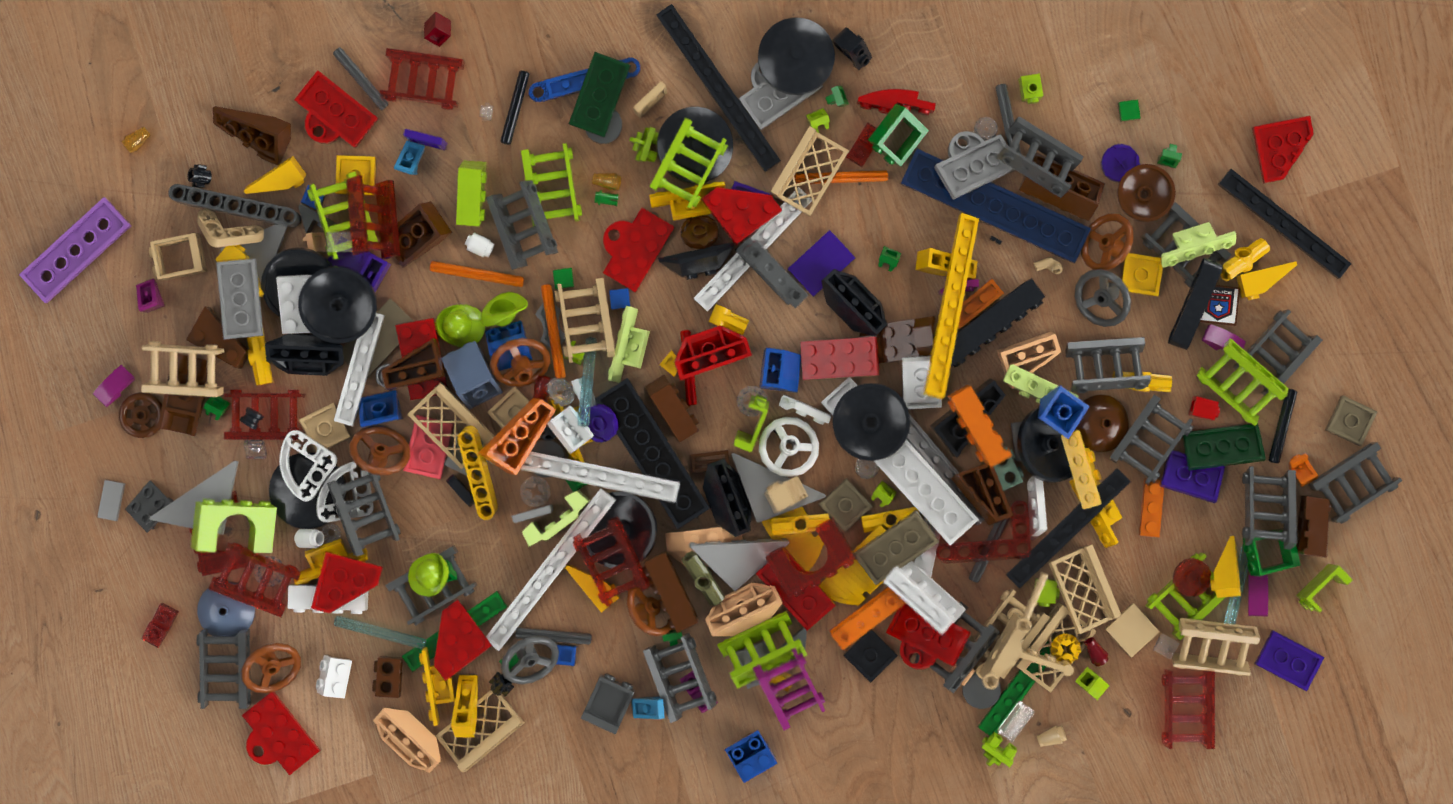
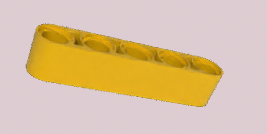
(476, 481)

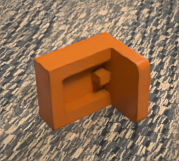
(1304, 471)

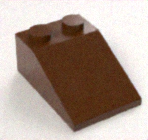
(420, 232)

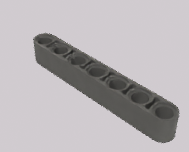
(226, 202)

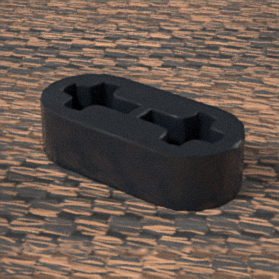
(463, 492)

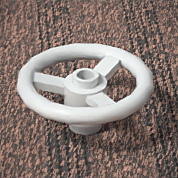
(796, 446)

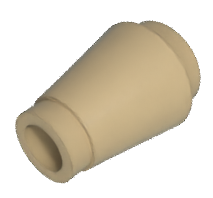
(1052, 736)

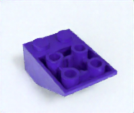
(367, 264)

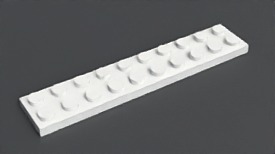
(919, 483)

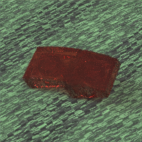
(862, 147)
(160, 625)

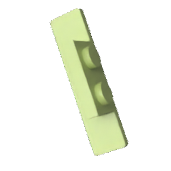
(1195, 243)
(629, 346)
(1028, 383)

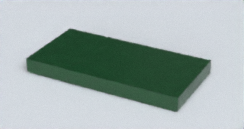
(599, 94)
(1223, 446)

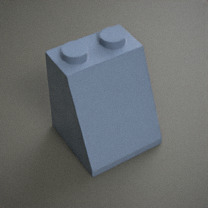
(471, 375)

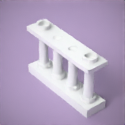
(925, 596)

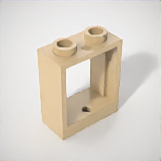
(196, 250)

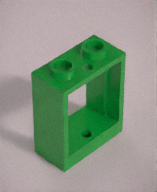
(888, 125)
(1289, 557)

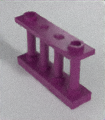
(778, 702)

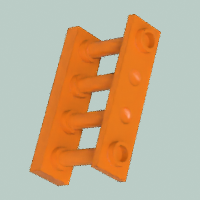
(866, 617)

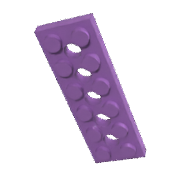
(62, 249)

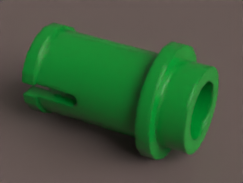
(604, 198)

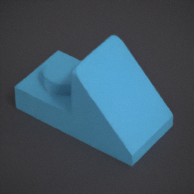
(409, 158)
(648, 708)

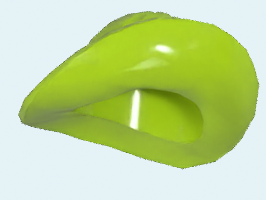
(503, 309)
(460, 325)
(428, 574)

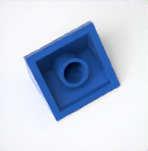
(379, 409)
(1062, 410)

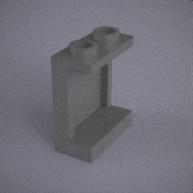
(608, 703)

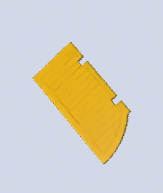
(802, 546)
(853, 581)

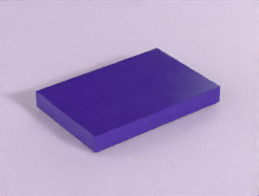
(819, 261)
(1196, 483)
(1289, 660)

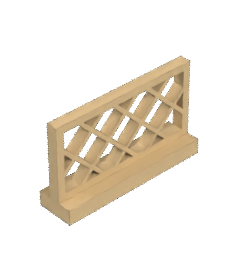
(793, 167)
(459, 410)
(1096, 579)
(1056, 618)
(490, 742)

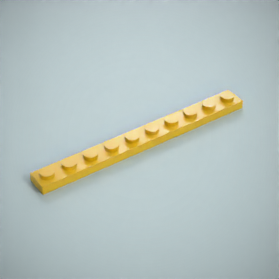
(951, 306)

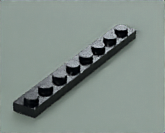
(1284, 224)
(1066, 530)

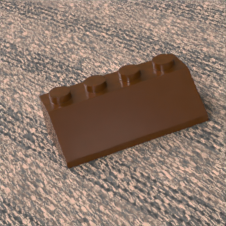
(1079, 200)
(671, 591)

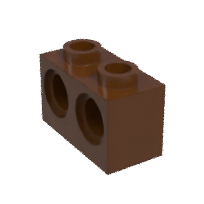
(393, 677)

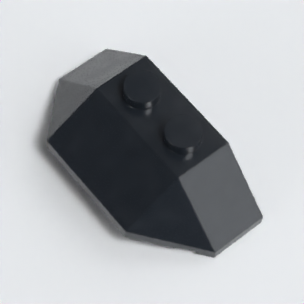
(698, 261)
(853, 303)
(304, 354)
(727, 498)

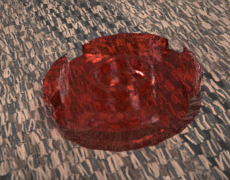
(1191, 577)

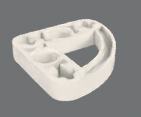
(317, 458)
(322, 495)

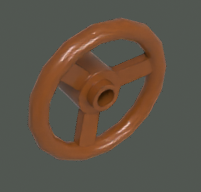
(1109, 243)
(521, 366)
(379, 452)
(645, 610)
(270, 665)

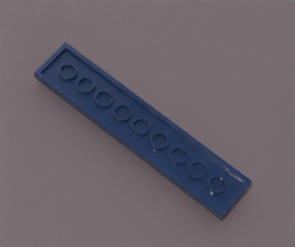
(1001, 210)

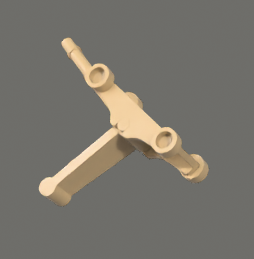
(1009, 648)

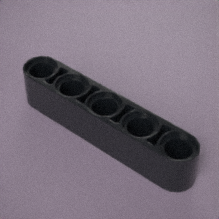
(1195, 303)

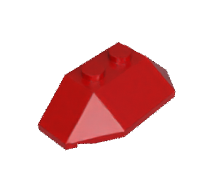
(709, 351)

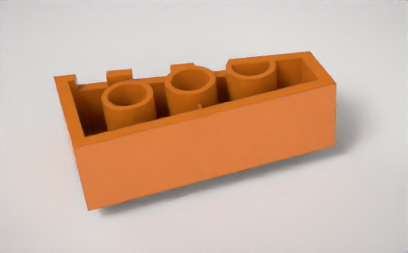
(978, 426)
(517, 438)

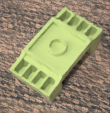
(534, 533)

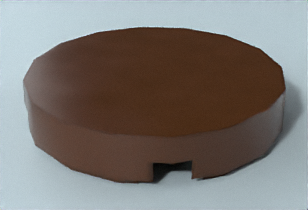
(699, 232)

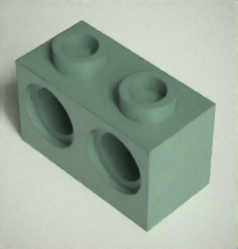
(1008, 466)

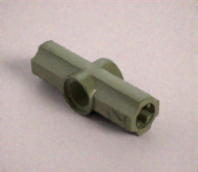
(708, 586)

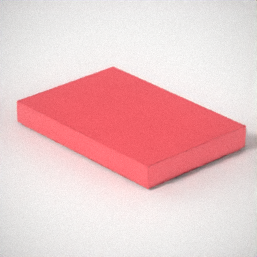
(425, 454)

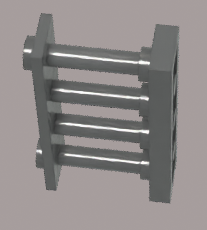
(1045, 144)
(1176, 214)
(506, 230)
(771, 272)
(1107, 347)
(1296, 357)
(1143, 422)
(1353, 463)
(1287, 500)
(351, 526)
(399, 586)
(241, 640)
(975, 649)
(666, 691)

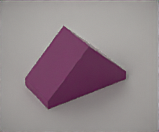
(149, 296)

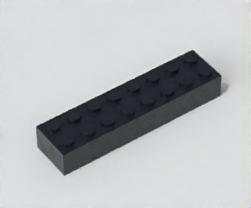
(653, 451)

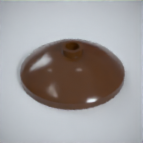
(1155, 183)
(1092, 428)

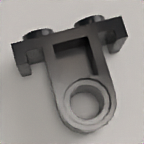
(853, 48)

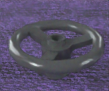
(1104, 297)
(528, 658)

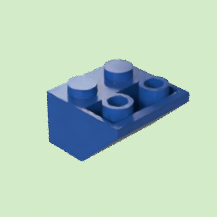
(500, 335)
(780, 370)
(751, 756)

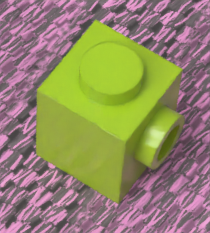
(1031, 88)
(1049, 593)
(1092, 683)

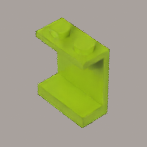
(745, 440)
(1318, 582)

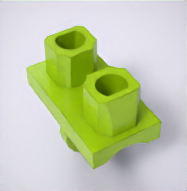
(642, 145)
(997, 754)

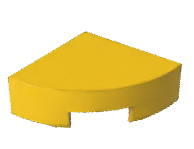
(668, 363)

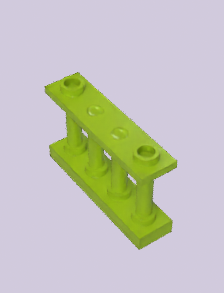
(530, 159)
(669, 164)
(314, 196)
(1246, 364)
(1208, 601)
(745, 674)

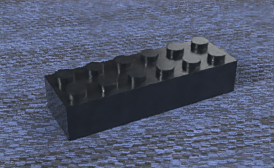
(995, 320)

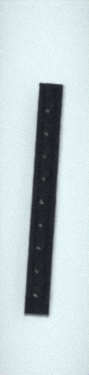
(718, 88)

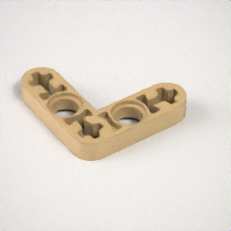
(211, 228)

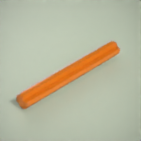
(845, 177)
(476, 274)
(553, 331)

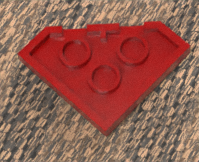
(1281, 145)
(740, 211)
(343, 581)
(458, 641)

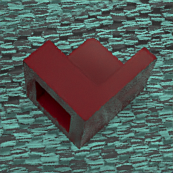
(437, 29)

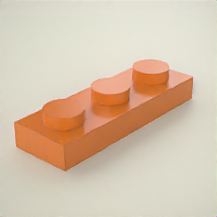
(979, 301)
(1151, 509)

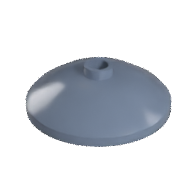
(237, 615)

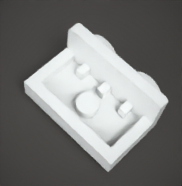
(567, 430)
(333, 677)

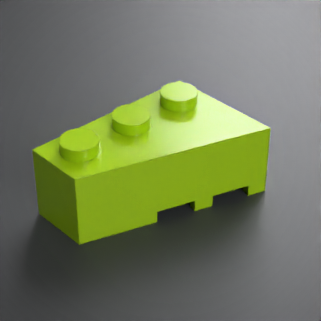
(471, 193)

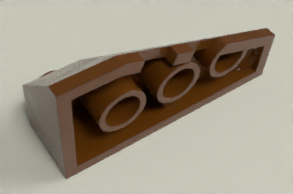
(261, 132)

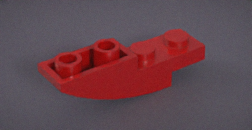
(886, 99)

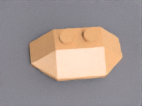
(678, 542)
(743, 609)
(408, 738)

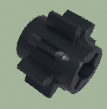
(199, 176)
(500, 685)

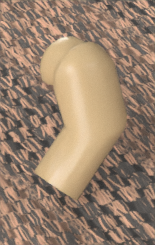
(1050, 264)

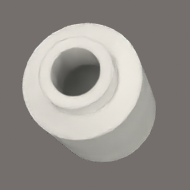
(479, 245)
(309, 538)

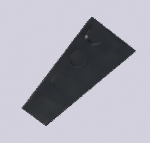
(947, 426)

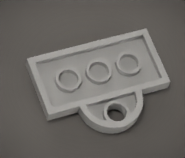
(767, 103)
(971, 164)

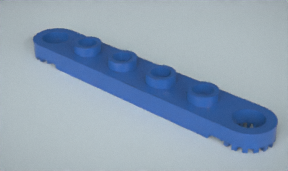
(569, 83)

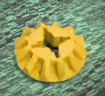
(1065, 639)

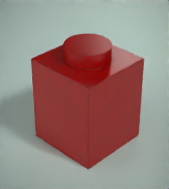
(1204, 408)

